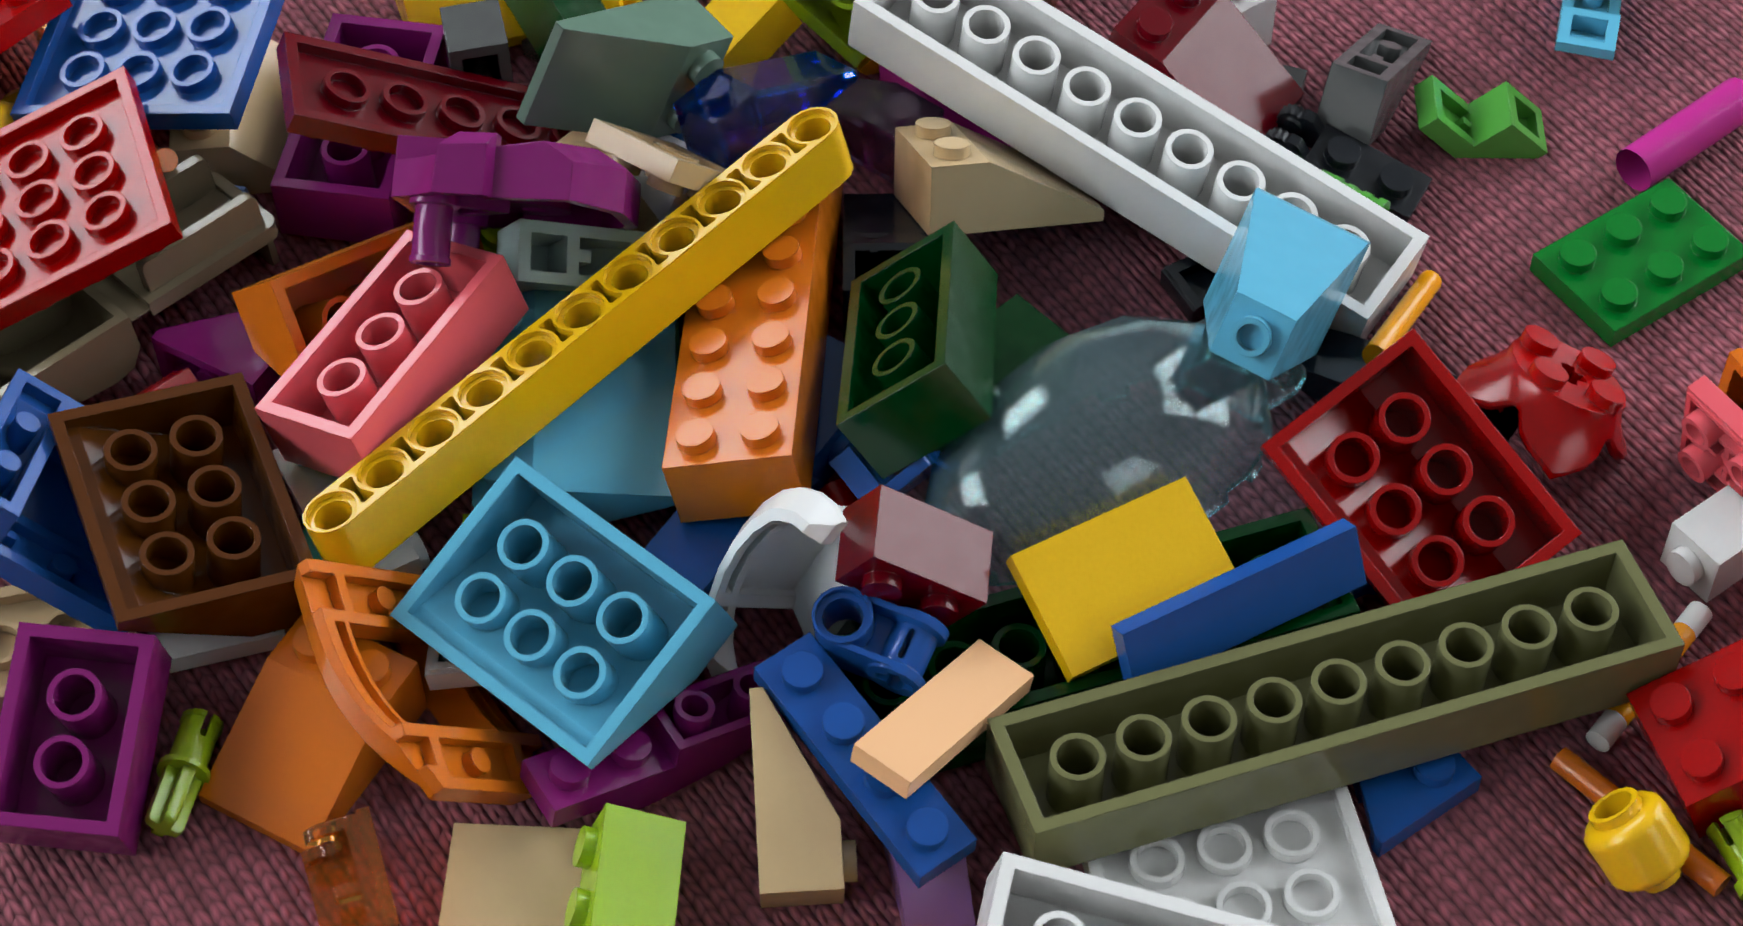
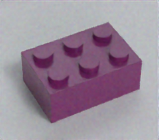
(79, 737)

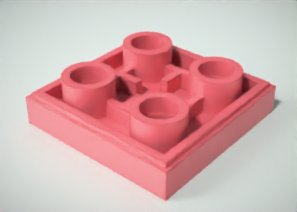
(1712, 437)

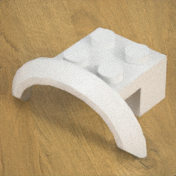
(781, 562)

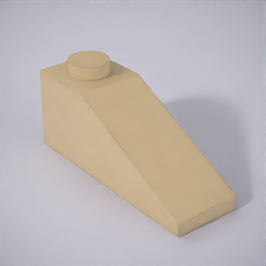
(796, 824)

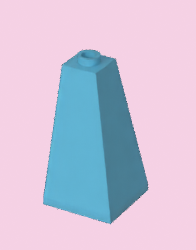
(1279, 286)

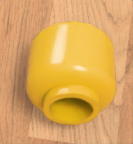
(1636, 840)

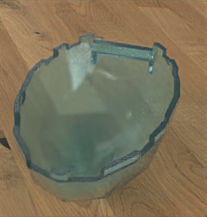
(1103, 425)

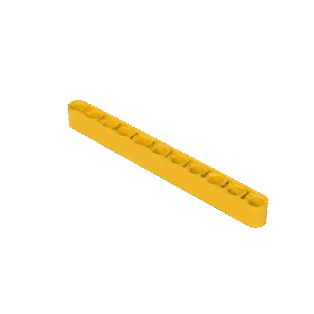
(578, 342)

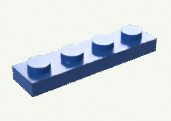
(829, 719)

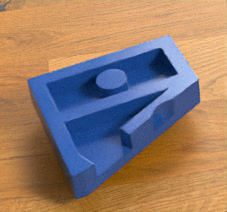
(1413, 798)

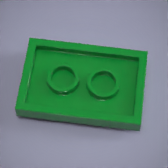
(1639, 261)

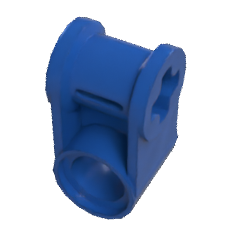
(889, 645)

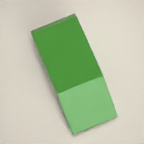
(1489, 127)

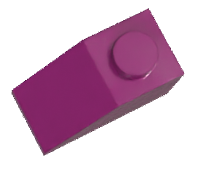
(214, 350)

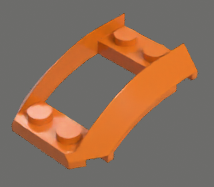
(473, 750)

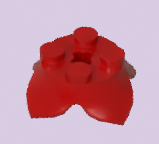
(1562, 395)

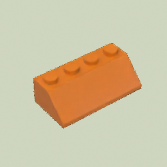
(296, 304)

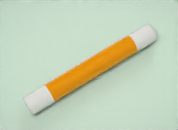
(1616, 719)

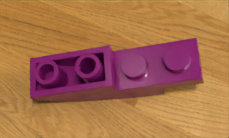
(673, 749)

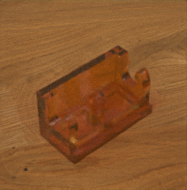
(349, 873)

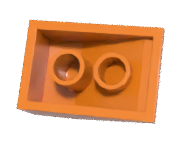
(292, 748)

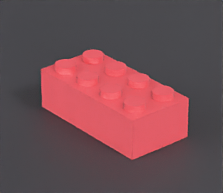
(390, 354)

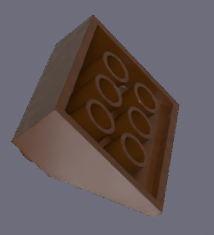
(184, 510)

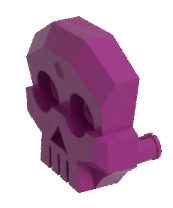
(479, 184)

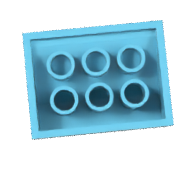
(613, 437)
(563, 615)

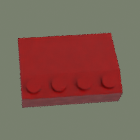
(1418, 477)

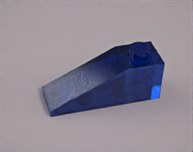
(749, 101)

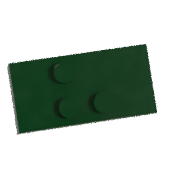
(919, 351)

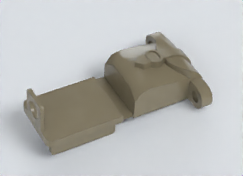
(90, 337)

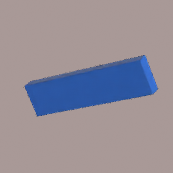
(1242, 601)

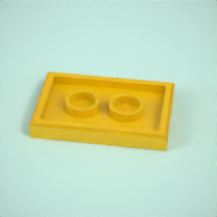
(1114, 570)

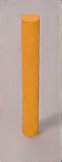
(1404, 314)

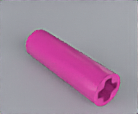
(1682, 136)

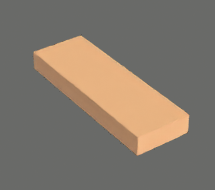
(941, 718)

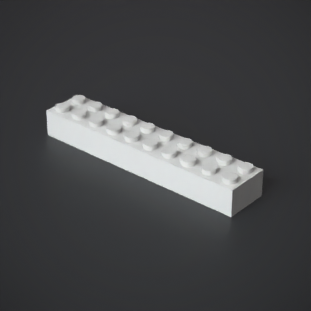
(1124, 132)

